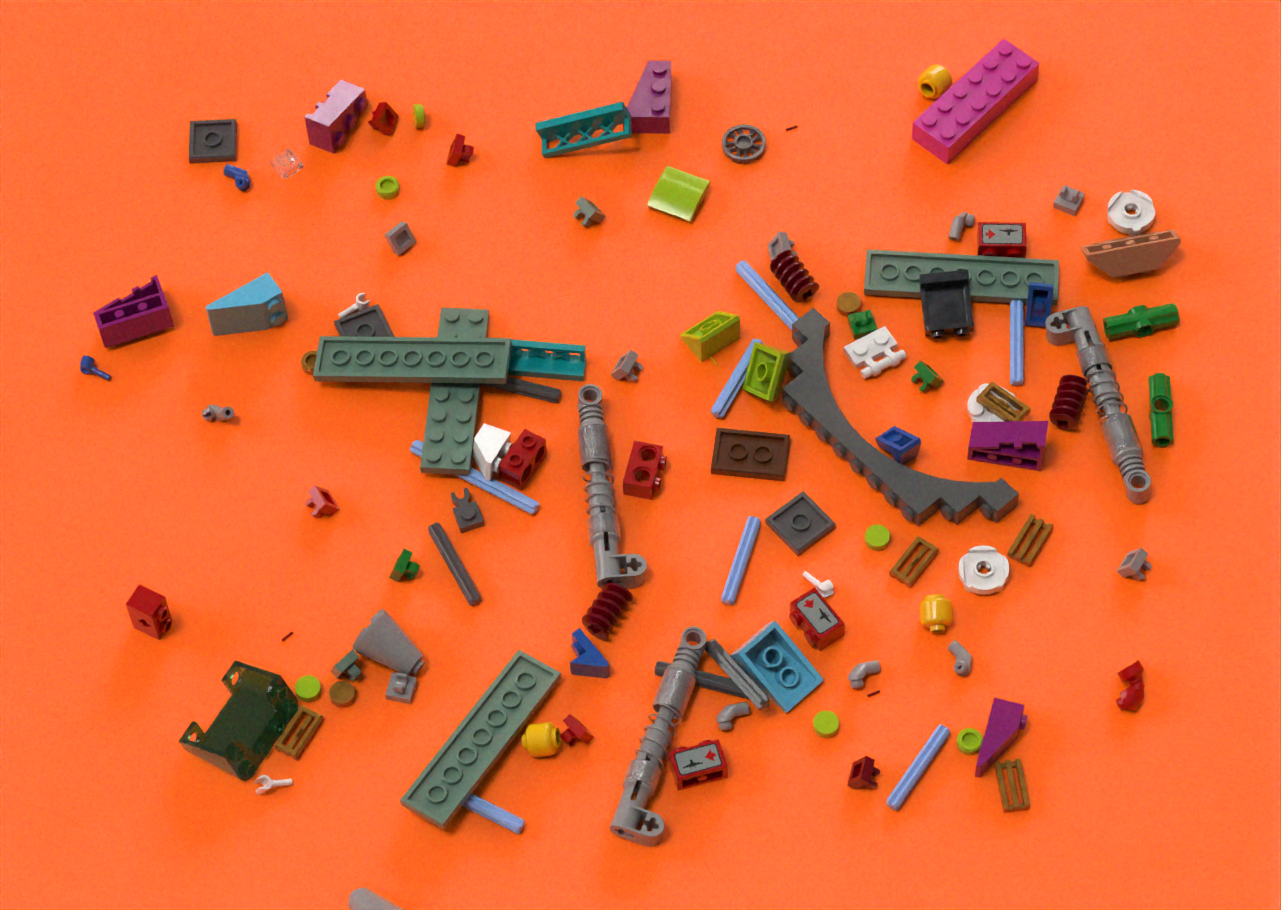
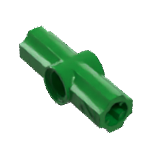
(1141, 321)
(1160, 421)

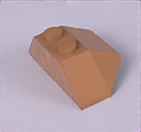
(1132, 253)

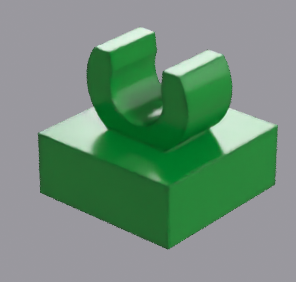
(861, 324)
(928, 375)
(404, 566)

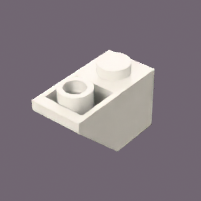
(490, 448)

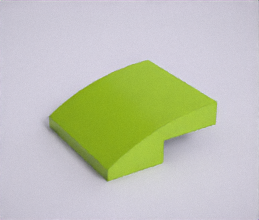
(678, 194)

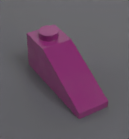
(1000, 733)

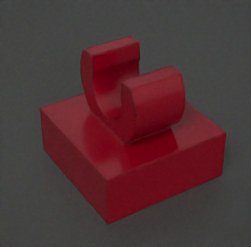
(861, 773)

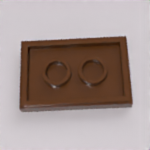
(750, 454)

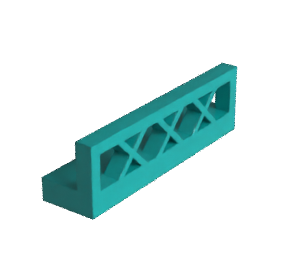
(584, 124)
(547, 365)

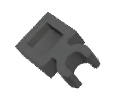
(466, 512)

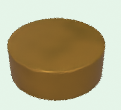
(848, 303)
(308, 362)
(342, 694)

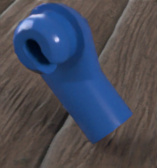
(241, 176)

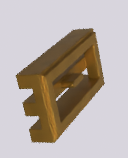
(999, 406)
(1038, 524)
(902, 577)
(288, 750)
(1008, 765)

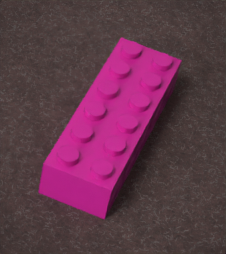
(975, 101)

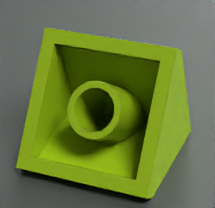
(712, 334)
(766, 371)

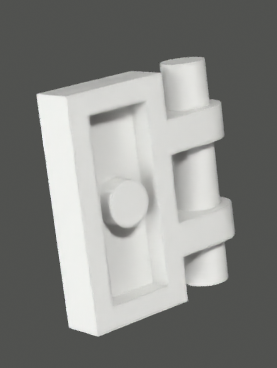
(871, 347)

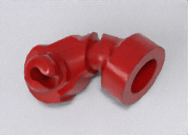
(1134, 694)

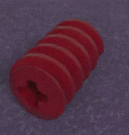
(793, 276)
(1069, 402)
(605, 609)

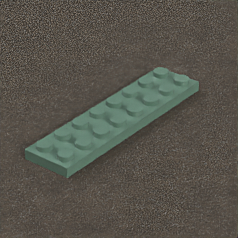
(989, 276)
(412, 359)
(453, 406)
(480, 739)

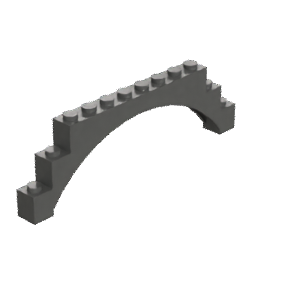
(910, 491)

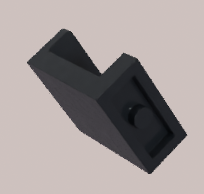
(946, 304)

